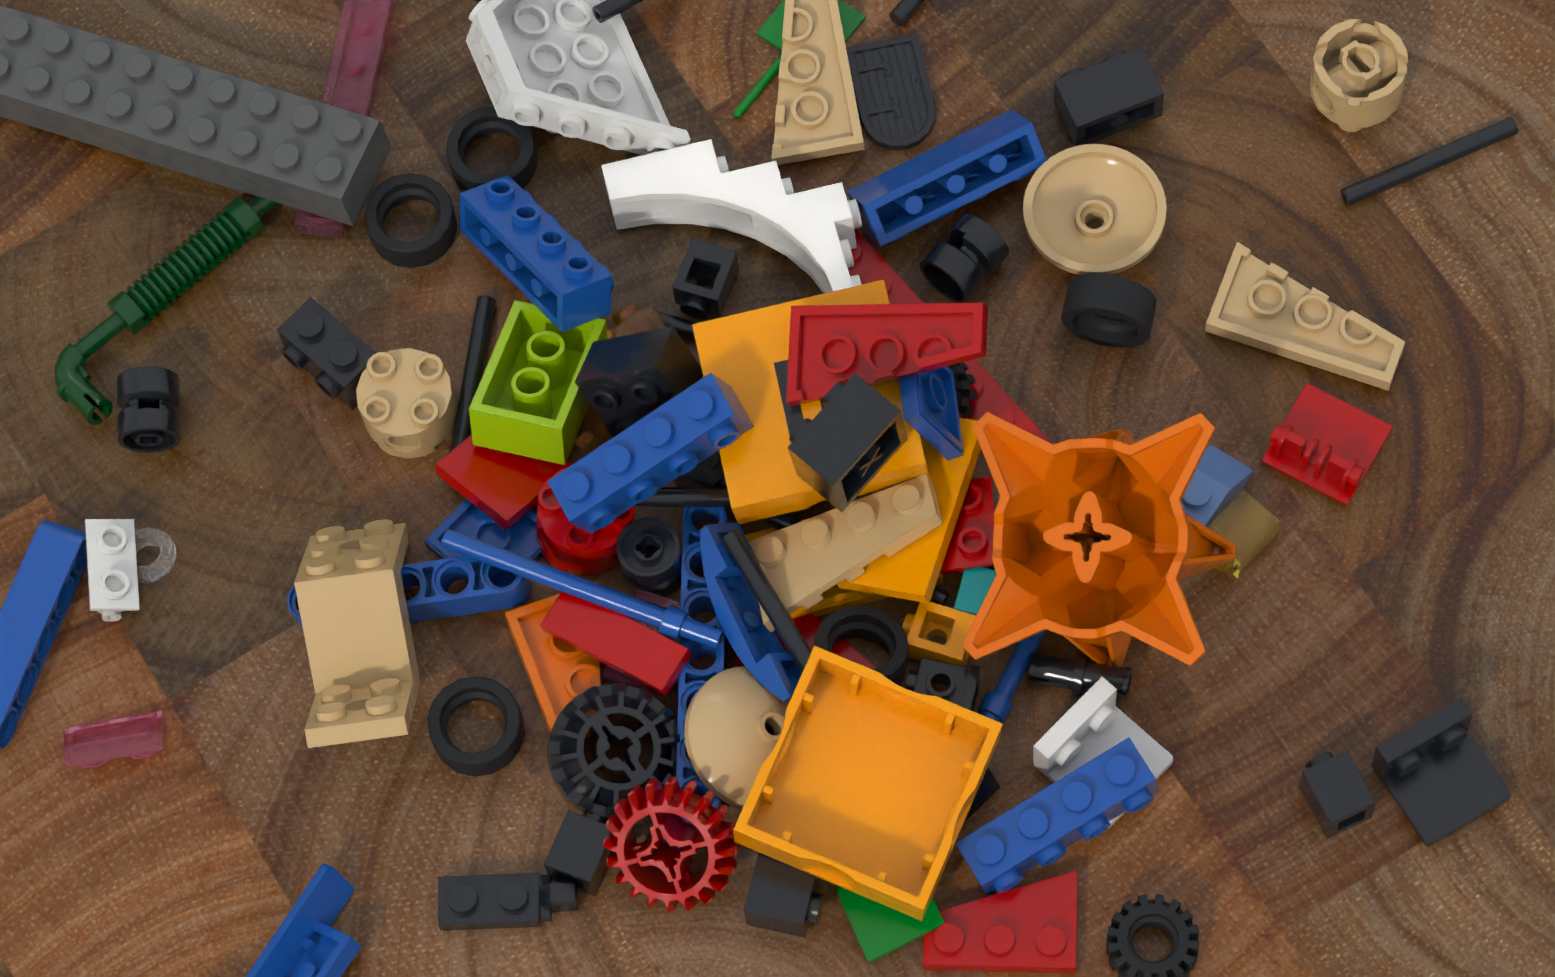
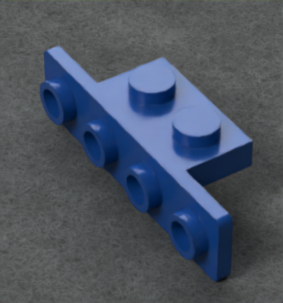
(305, 940)

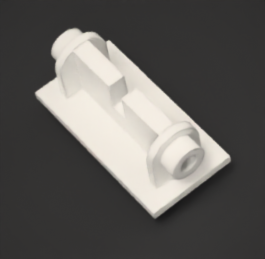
(112, 567)

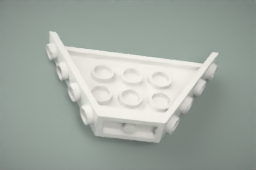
(568, 74)

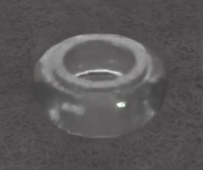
(167, 557)

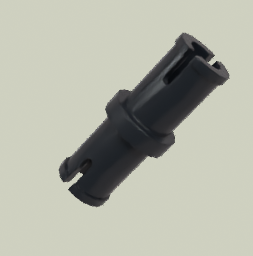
(1077, 674)

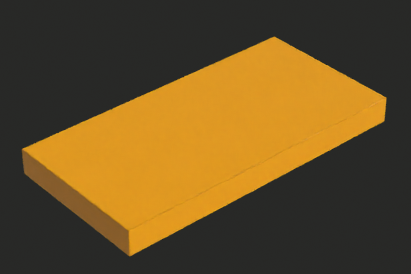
(915, 569)

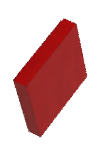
(496, 481)

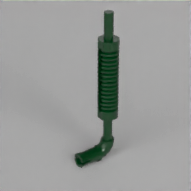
(168, 280)

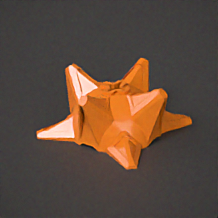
(1095, 540)

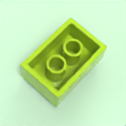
(529, 386)

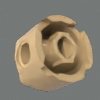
(1358, 74)
(407, 402)

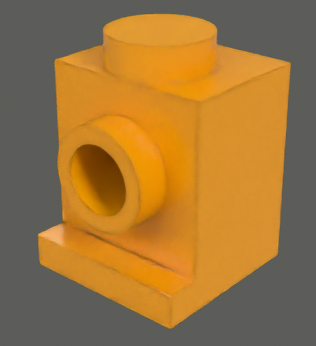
(942, 621)

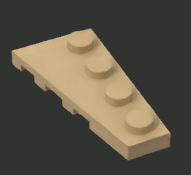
(816, 91)
(1279, 315)
(839, 545)

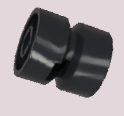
(969, 252)
(148, 409)
(650, 556)

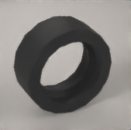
(483, 122)
(406, 188)
(1108, 310)
(870, 625)
(466, 691)

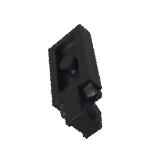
(501, 901)

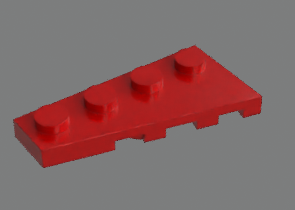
(878, 343)

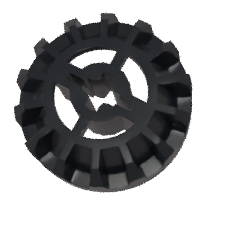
(589, 714)

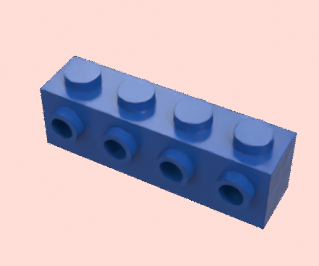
(947, 177)
(536, 253)
(650, 454)
(1058, 817)

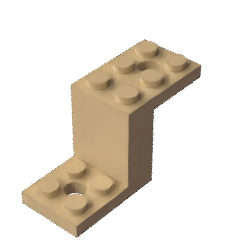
(357, 634)

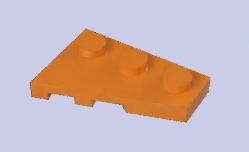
(552, 666)

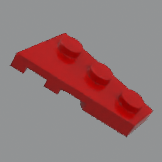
(1010, 931)

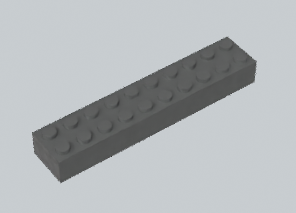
(188, 117)

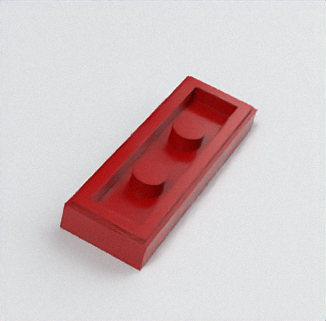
(617, 641)

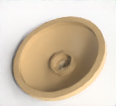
(1100, 186)
(728, 732)

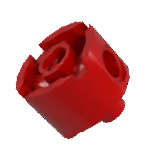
(569, 545)

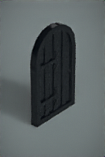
(892, 91)

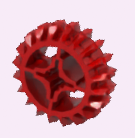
(676, 880)

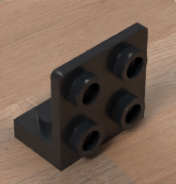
(1439, 774)

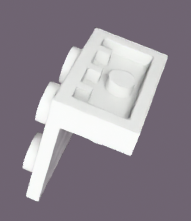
(1090, 730)

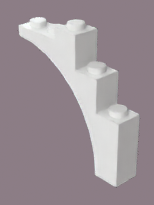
(698, 189)

